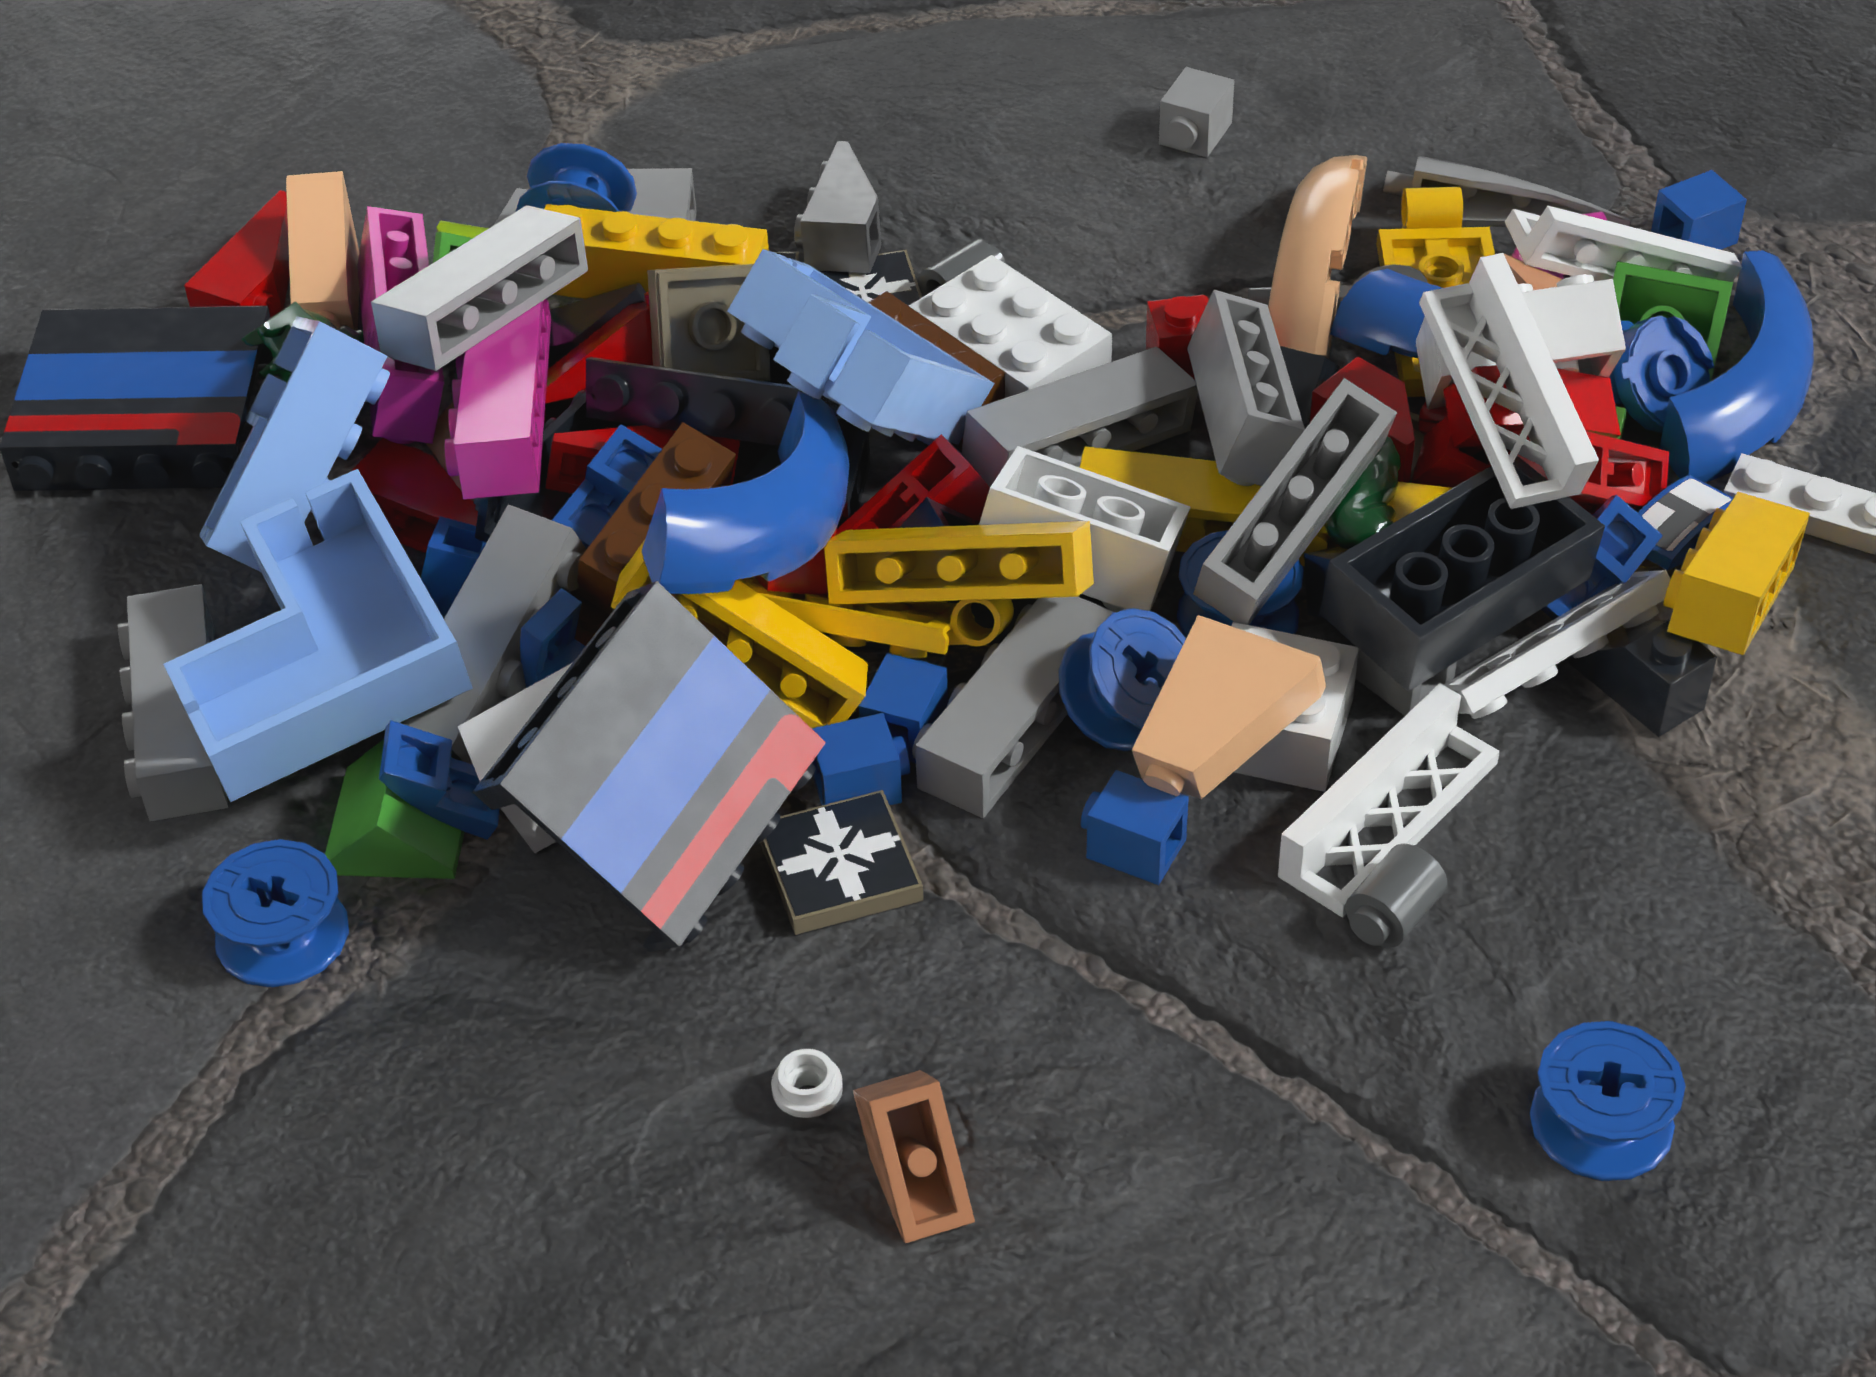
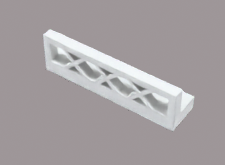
(1592, 246)
(1531, 380)
(1374, 782)

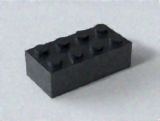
(1457, 574)

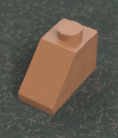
(914, 1154)

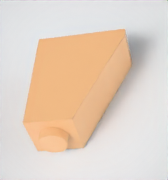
(323, 247)
(1222, 706)

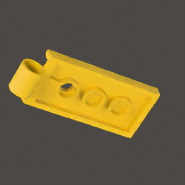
(1436, 247)
(905, 626)

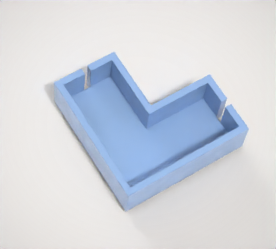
(855, 353)
(296, 430)
(339, 657)

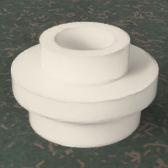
(802, 1069)

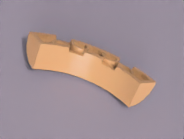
(1312, 245)

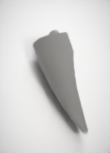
(1488, 194)

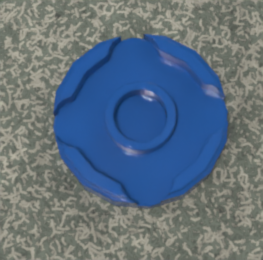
(1658, 363)

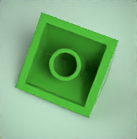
(1655, 292)
(385, 835)

